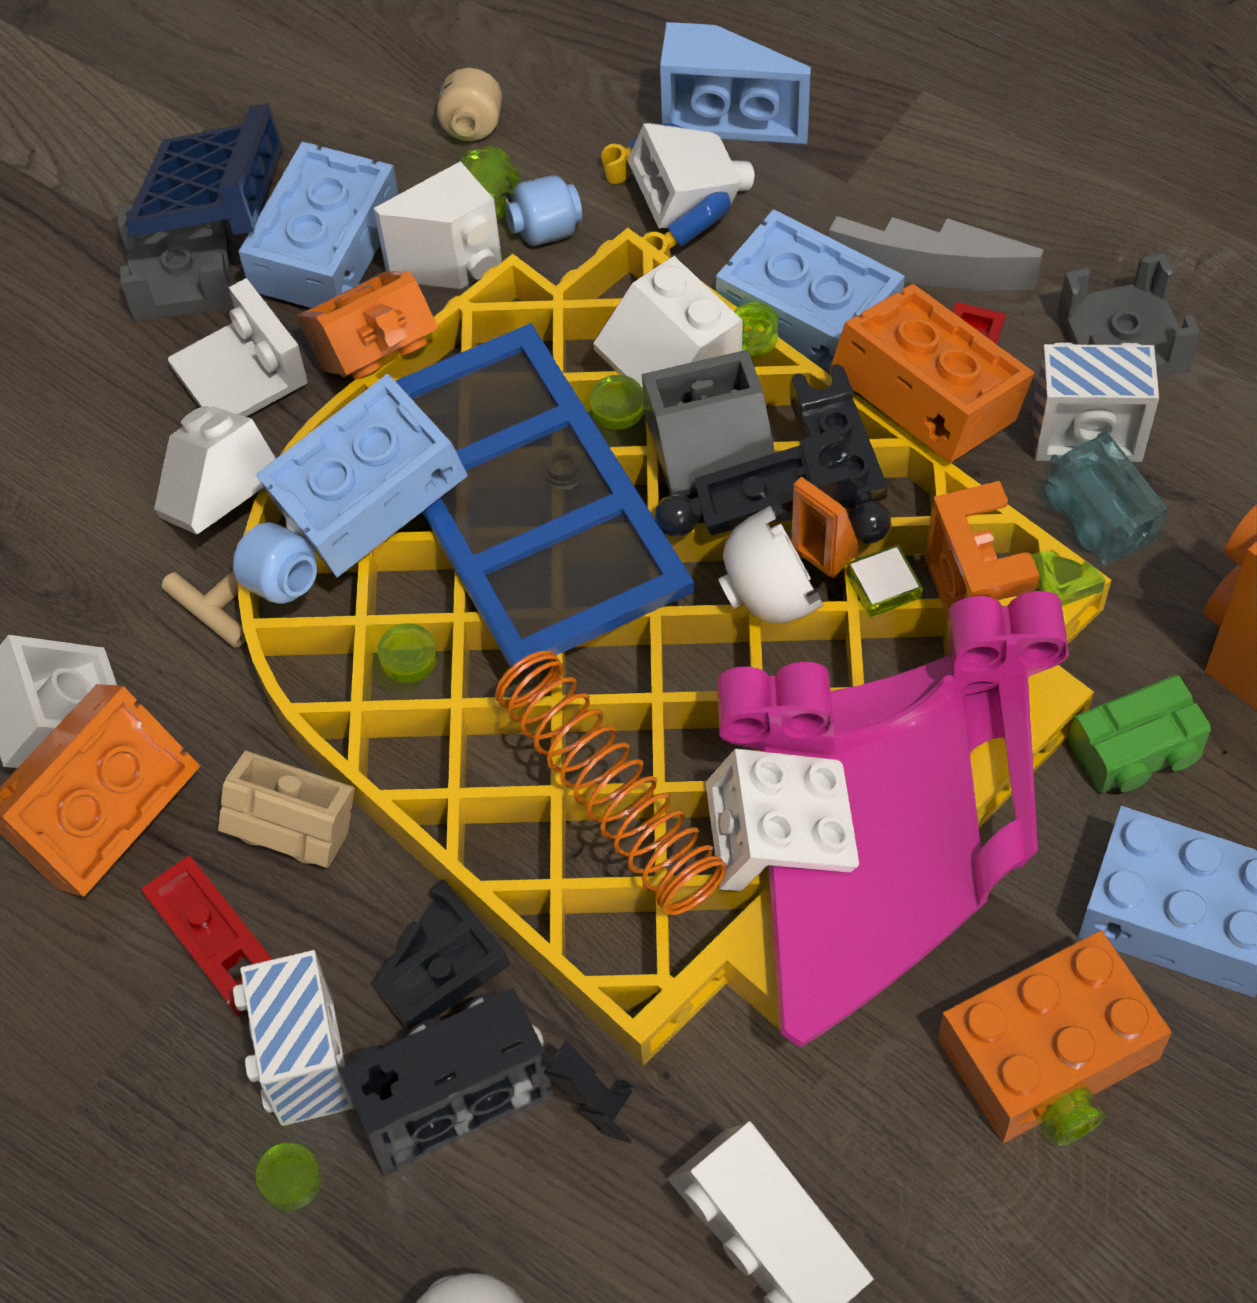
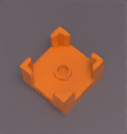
(964, 561)

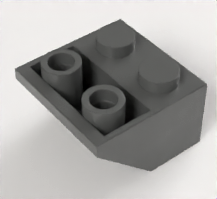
(706, 418)

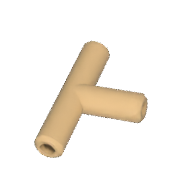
(209, 606)

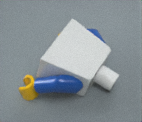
(682, 177)

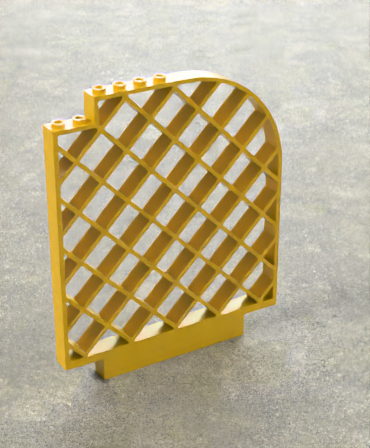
(745, 948)

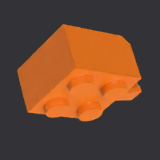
(368, 323)

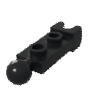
(836, 410)
(747, 488)

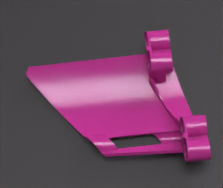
(908, 796)

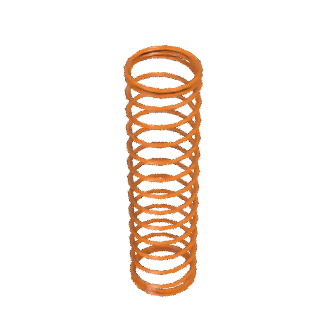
(554, 679)

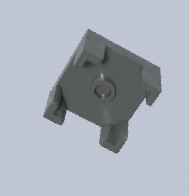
(176, 270)
(1130, 315)

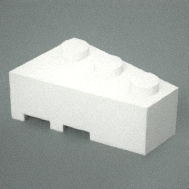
(768, 1221)

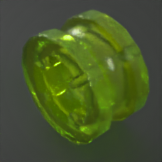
(758, 315)
(1073, 1116)

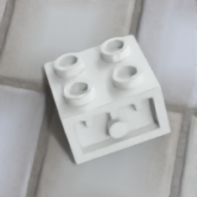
(245, 361)
(779, 814)

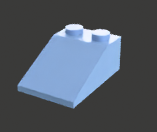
(732, 86)

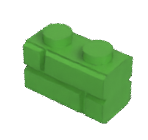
(1139, 735)

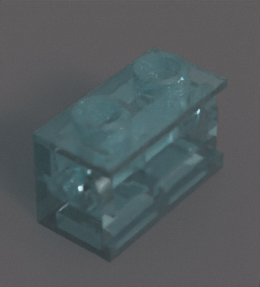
(1105, 499)

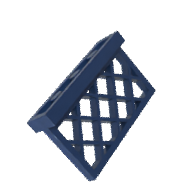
(210, 177)

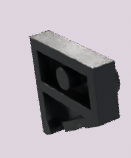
(439, 960)

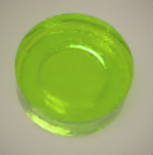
(617, 402)
(407, 653)
(288, 1176)

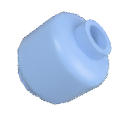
(544, 210)
(275, 563)

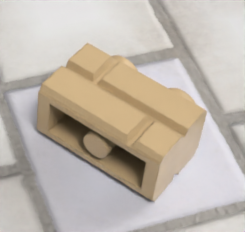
(285, 809)

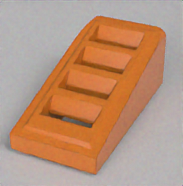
(821, 529)

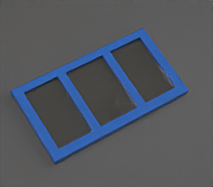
(547, 516)

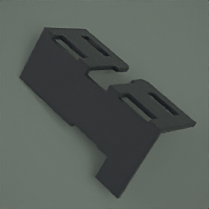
(582, 1085)

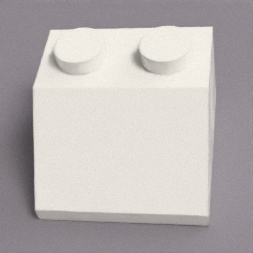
(441, 230)
(667, 323)
(210, 468)
(41, 687)

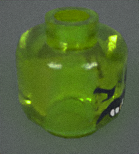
(494, 172)

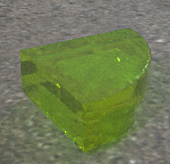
(1067, 577)

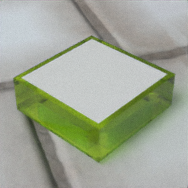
(884, 580)

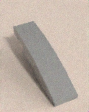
(951, 258)

